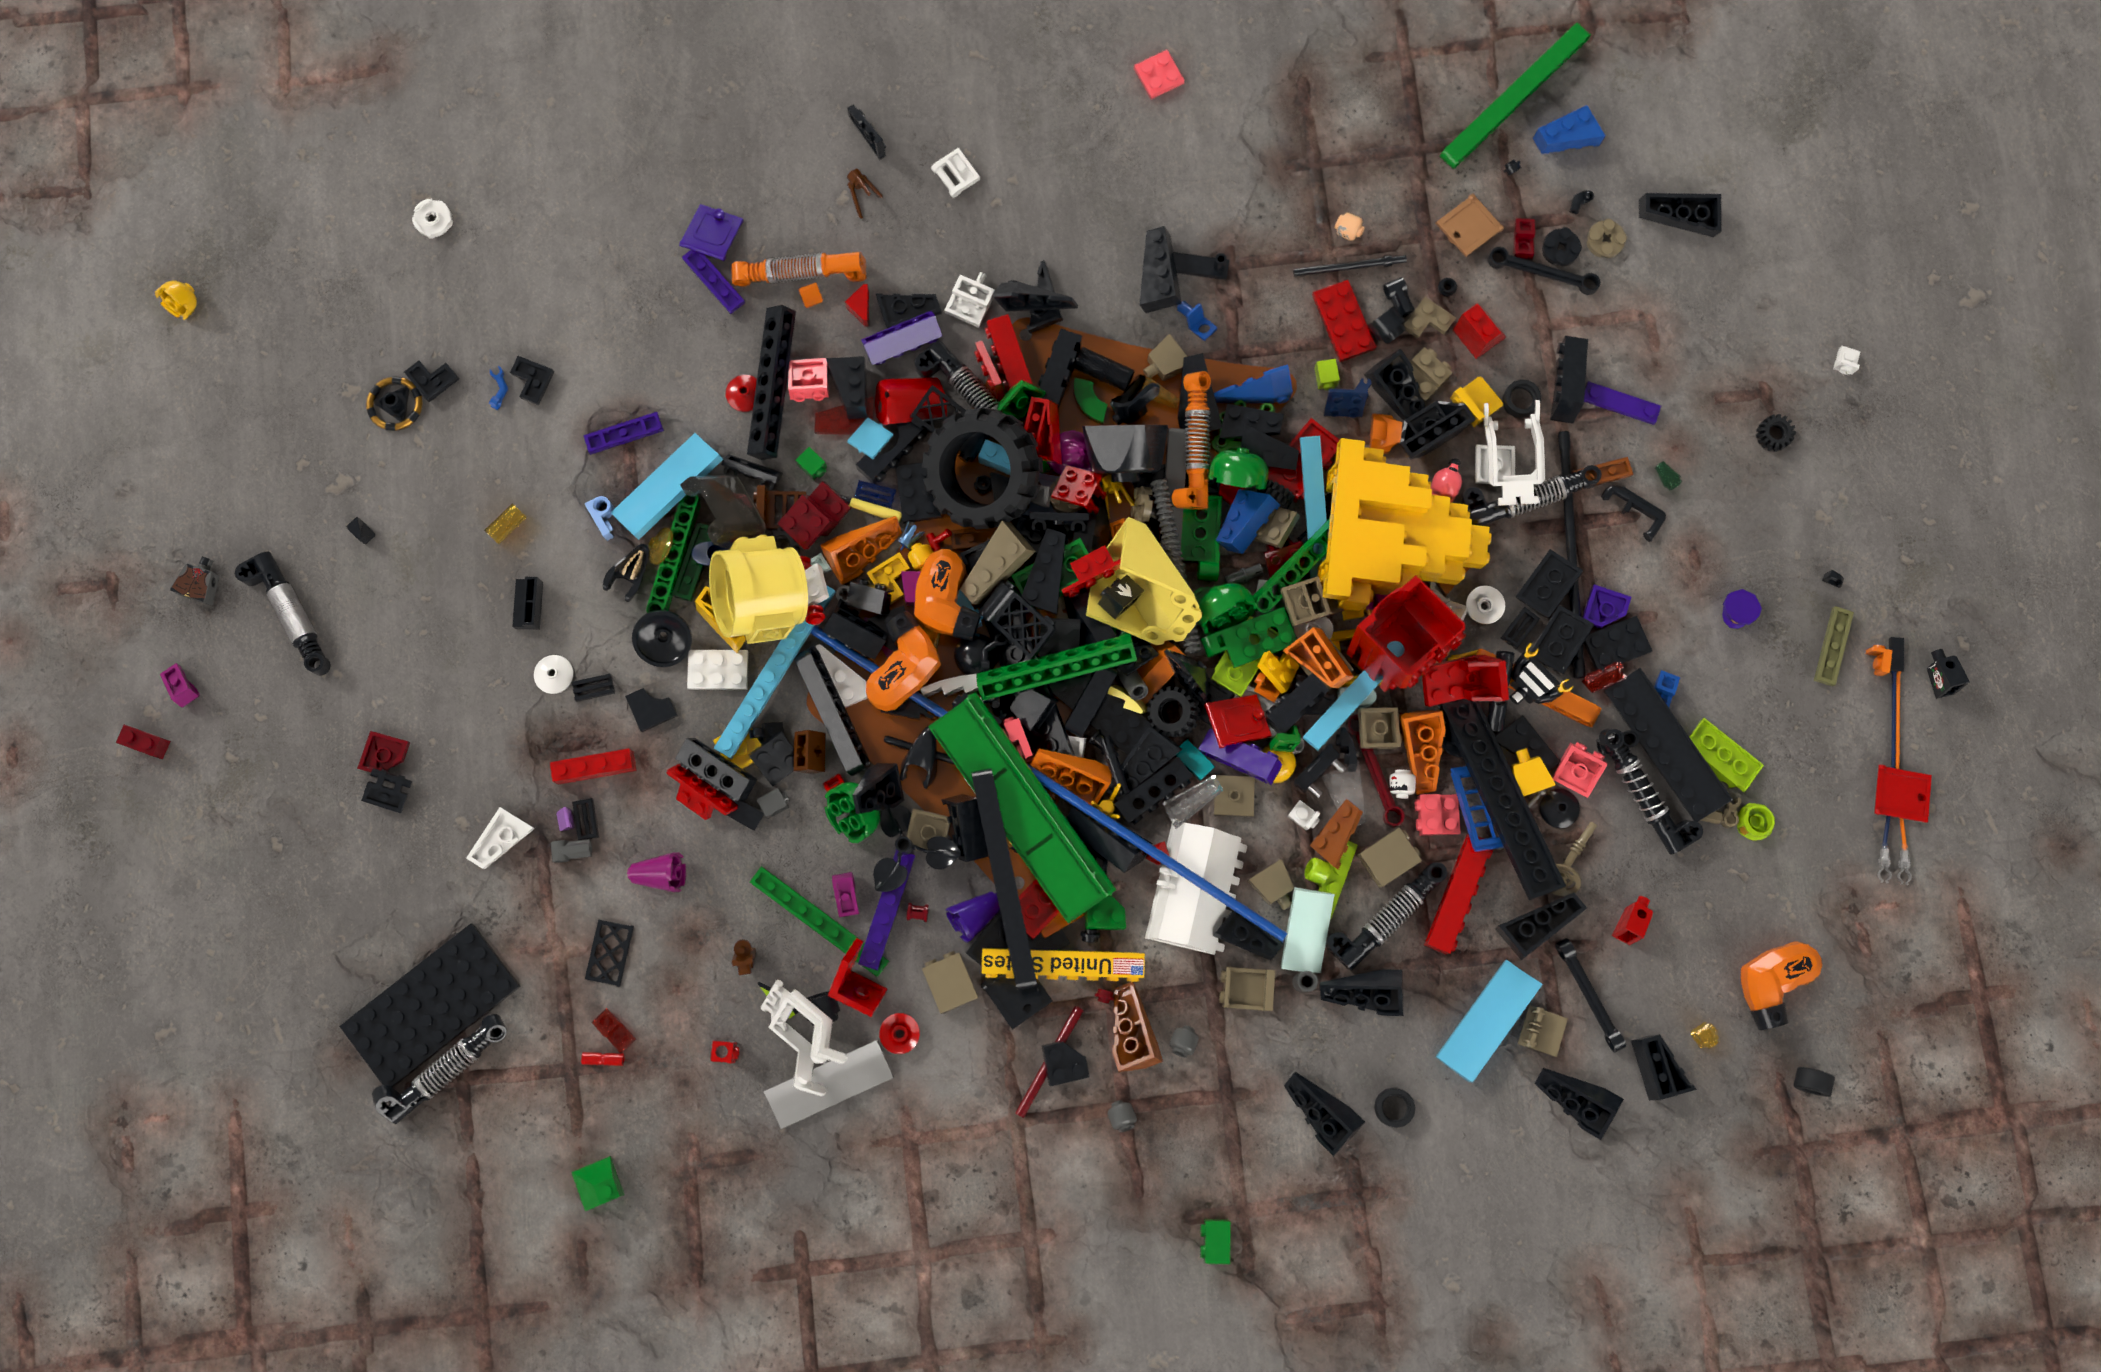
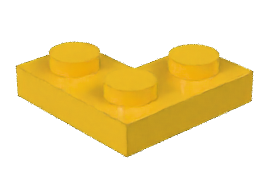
(888, 572)
(1279, 672)

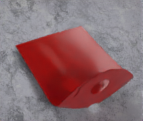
(904, 398)

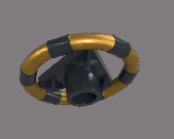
(394, 403)

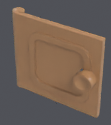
(1472, 223)

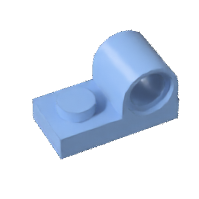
(600, 516)

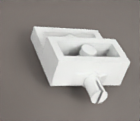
(970, 300)

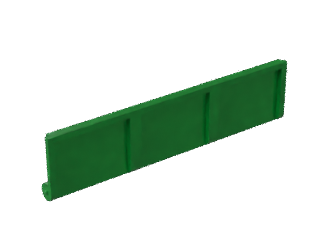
(1028, 812)

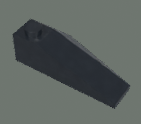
(1194, 364)
(1090, 629)
(1190, 674)

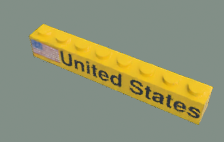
(1069, 964)

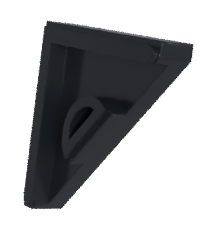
(1004, 709)

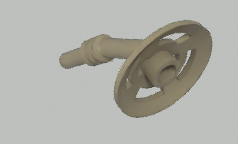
(1566, 866)

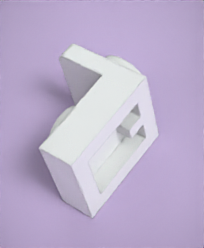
(1847, 360)
(1304, 816)

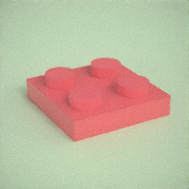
(1159, 74)

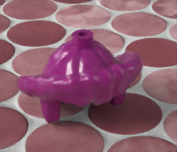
(1072, 452)

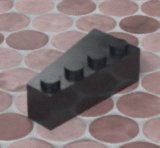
(1684, 211)
(1105, 841)
(1534, 928)

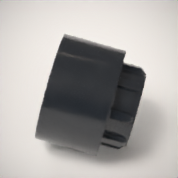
(1388, 325)
(826, 1004)

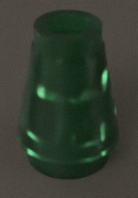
(1668, 476)

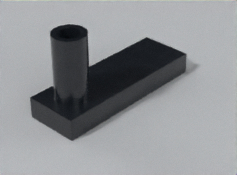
(1202, 266)

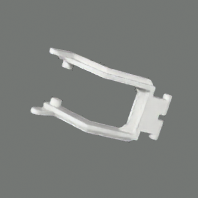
(1516, 485)
(780, 1005)

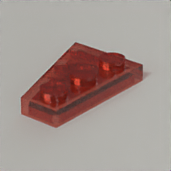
(836, 421)

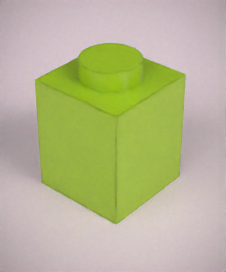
(1327, 374)

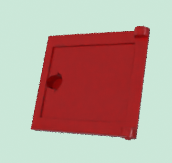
(1234, 721)
(1903, 794)

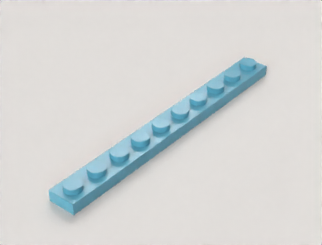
(765, 686)

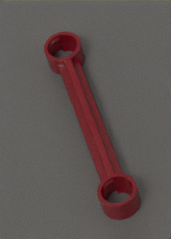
(1378, 778)

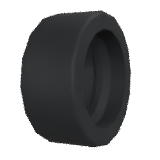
(1510, 408)
(1409, 1103)

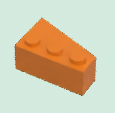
(1320, 657)

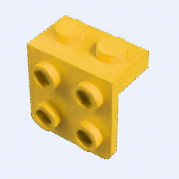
(1474, 397)

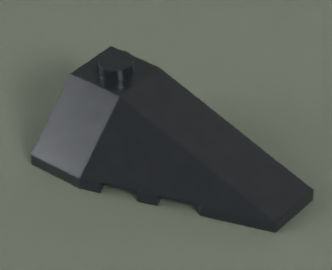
(1025, 297)
(1396, 384)
(1097, 527)
(879, 789)
(1372, 990)
(1587, 1103)
(1329, 1116)

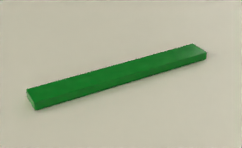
(809, 914)

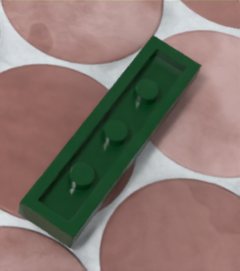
(691, 570)

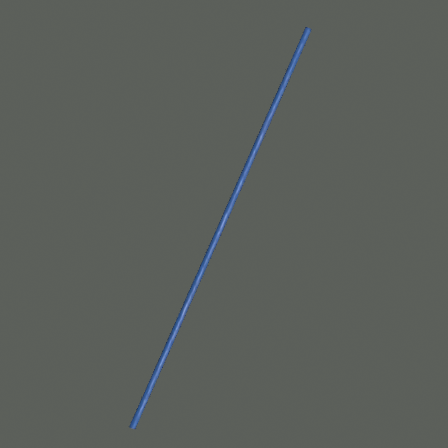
(1085, 807)

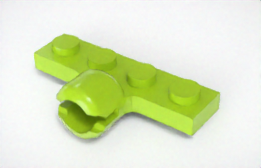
(1328, 877)

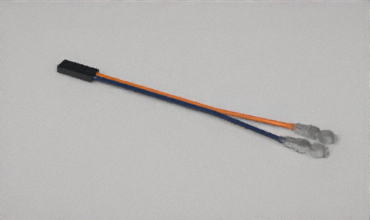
(1897, 665)

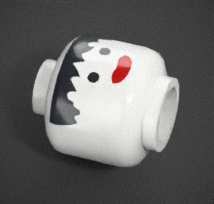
(1402, 783)

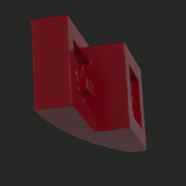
(1524, 238)

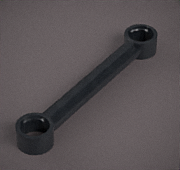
(1544, 271)
(1612, 1035)

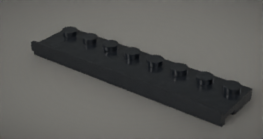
(1668, 745)

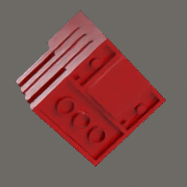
(1415, 620)

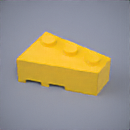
(705, 609)

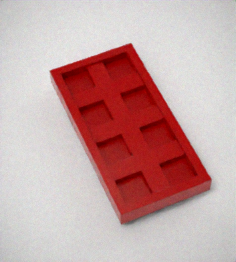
(1344, 320)

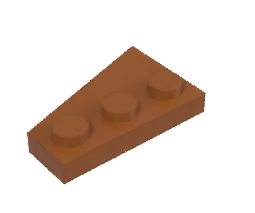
(1335, 835)

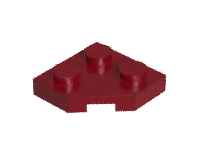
(382, 752)

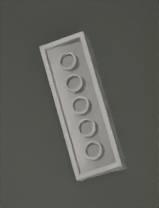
(861, 1071)

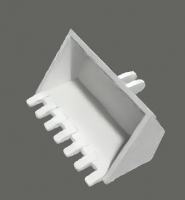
(1182, 911)

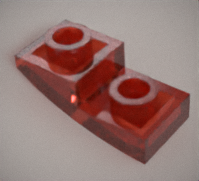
(613, 1030)

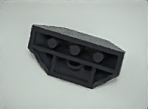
(1434, 427)

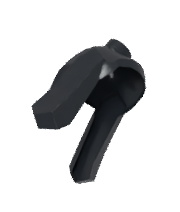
(1131, 408)

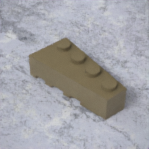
(999, 560)

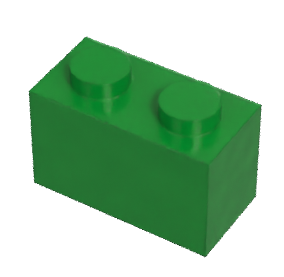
(1216, 1241)

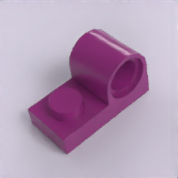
(178, 687)
(845, 894)

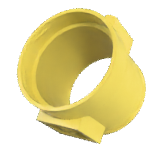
(758, 589)

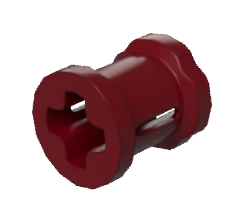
(917, 912)

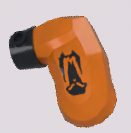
(938, 596)
(906, 668)
(1772, 975)

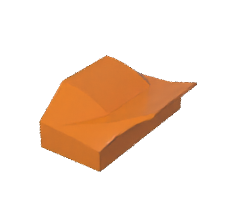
(1384, 432)

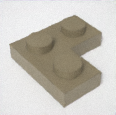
(1431, 314)

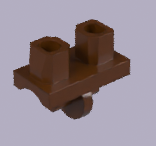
(743, 956)

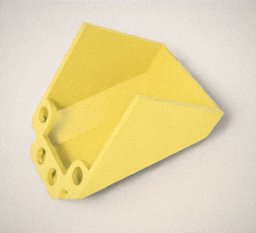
(1167, 604)

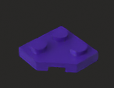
(1605, 606)

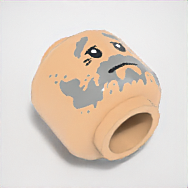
(1349, 226)

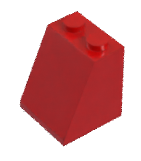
(1478, 331)

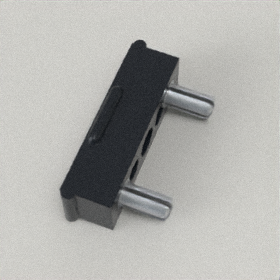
(1317, 769)

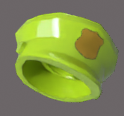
(1755, 821)

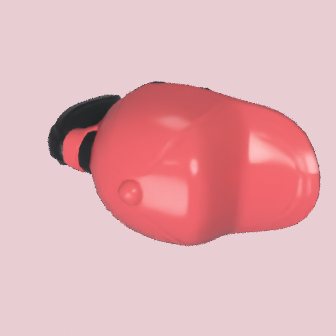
(1447, 481)

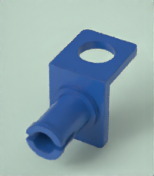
(1196, 319)

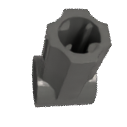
(564, 850)

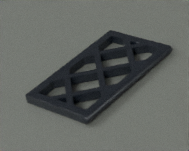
(597, 940)

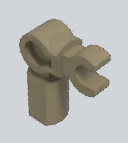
(1728, 818)

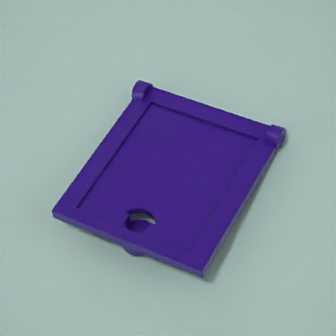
(711, 235)

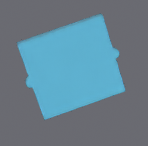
(870, 438)

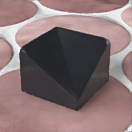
(360, 530)

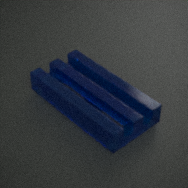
(876, 487)

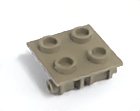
(1542, 1031)

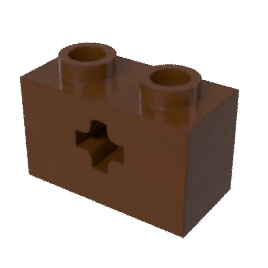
(809, 751)

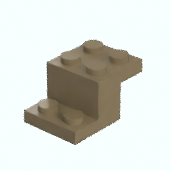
(1306, 603)

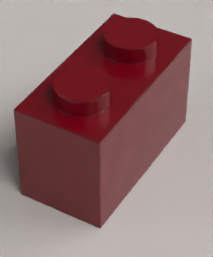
(143, 741)

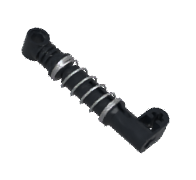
(1648, 799)

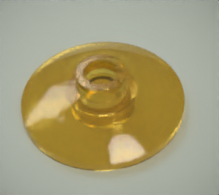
(660, 546)

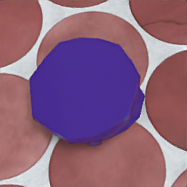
(1740, 609)

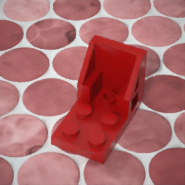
(1466, 678)

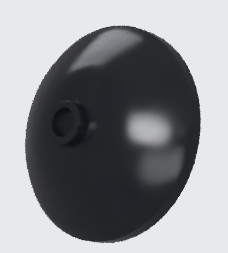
(657, 649)

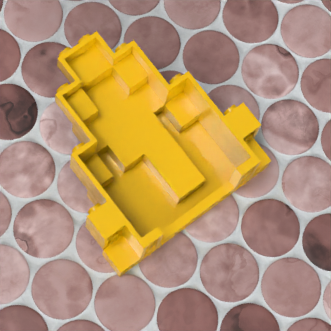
(1391, 529)

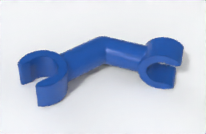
(496, 400)

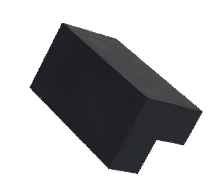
(527, 603)

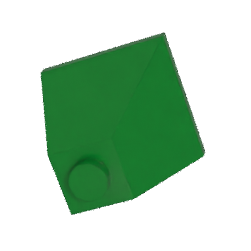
(1018, 399)
(598, 1183)

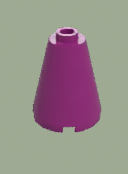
(660, 872)

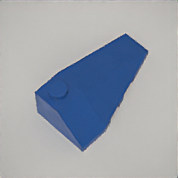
(1270, 388)

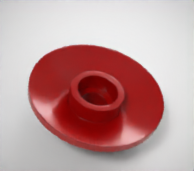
(740, 401)
(888, 1035)

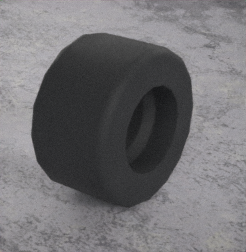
(1814, 1081)

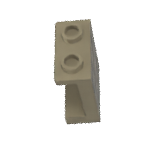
(1390, 857)
(949, 982)
(1247, 988)

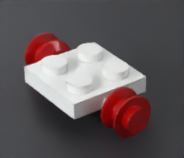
(816, 591)

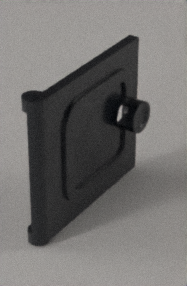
(1011, 1002)

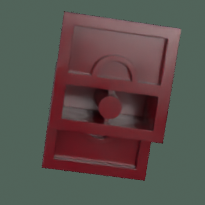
(814, 515)

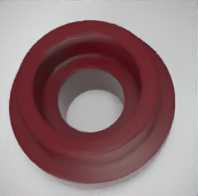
(1104, 996)

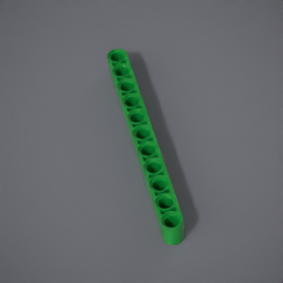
(1515, 95)

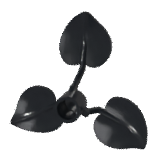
(890, 874)

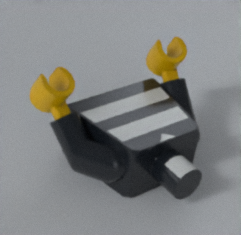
(1534, 681)

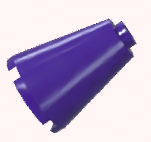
(973, 914)

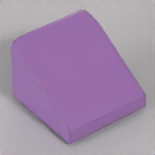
(565, 819)

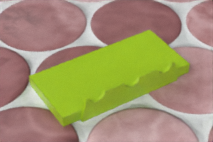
(1238, 678)
(1725, 756)

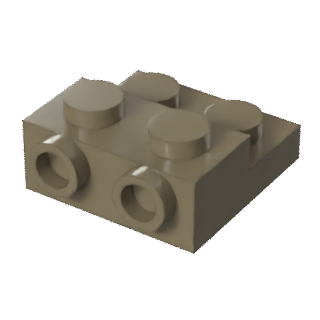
(1429, 372)
(1379, 728)

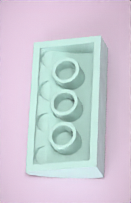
(1307, 930)

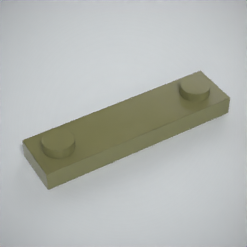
(1833, 646)

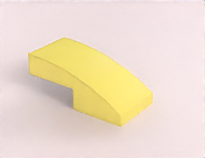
(1133, 705)

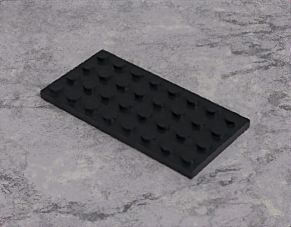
(429, 1006)

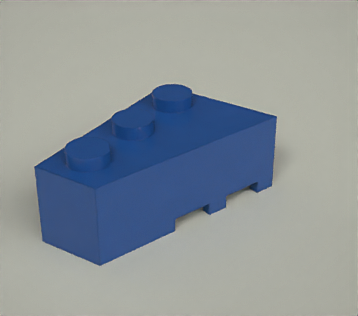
(1570, 131)
(1244, 519)

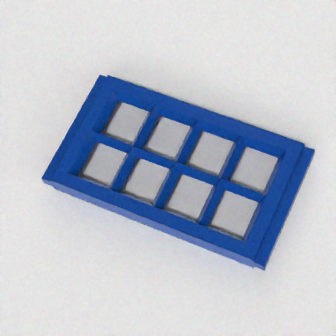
(1477, 844)

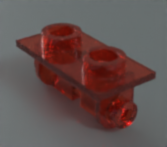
(1598, 679)

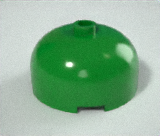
(1239, 469)
(1225, 607)
(841, 801)

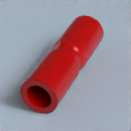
(611, 1059)

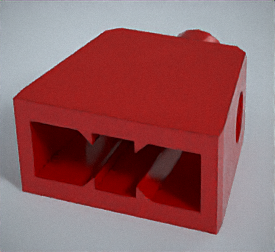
(1634, 921)

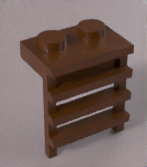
(766, 503)

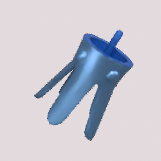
(906, 539)

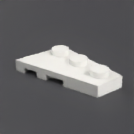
(498, 837)

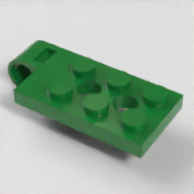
(1203, 550)
(1236, 638)

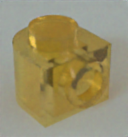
(1705, 1035)

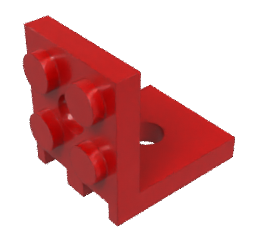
(849, 984)

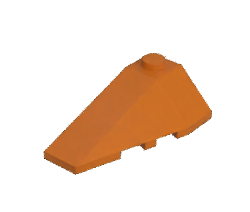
(856, 549)

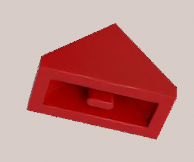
(858, 305)

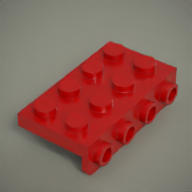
(1294, 478)

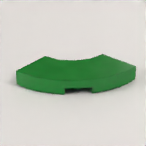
(1088, 401)

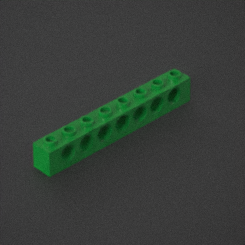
(1056, 667)

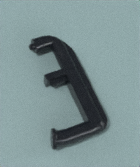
(1639, 504)

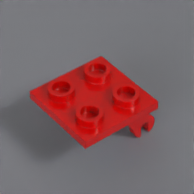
(1077, 488)

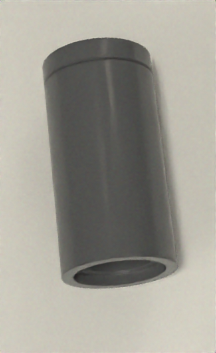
(1133, 684)
(1312, 979)

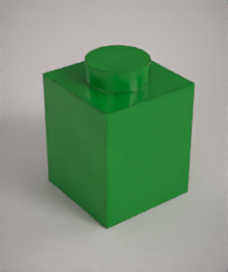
(811, 464)

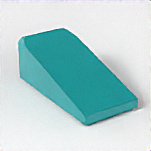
(1194, 760)

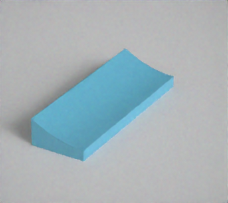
(663, 489)
(1488, 1021)

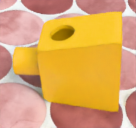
(1531, 773)

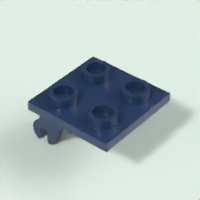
(1347, 402)

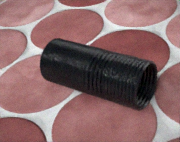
(1103, 369)

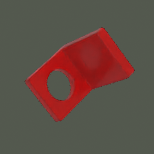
(732, 1055)

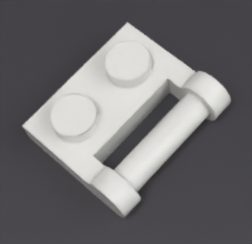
(960, 169)

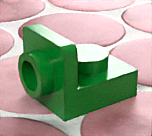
(1286, 741)

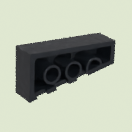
(1159, 273)
(1060, 365)
(1569, 379)

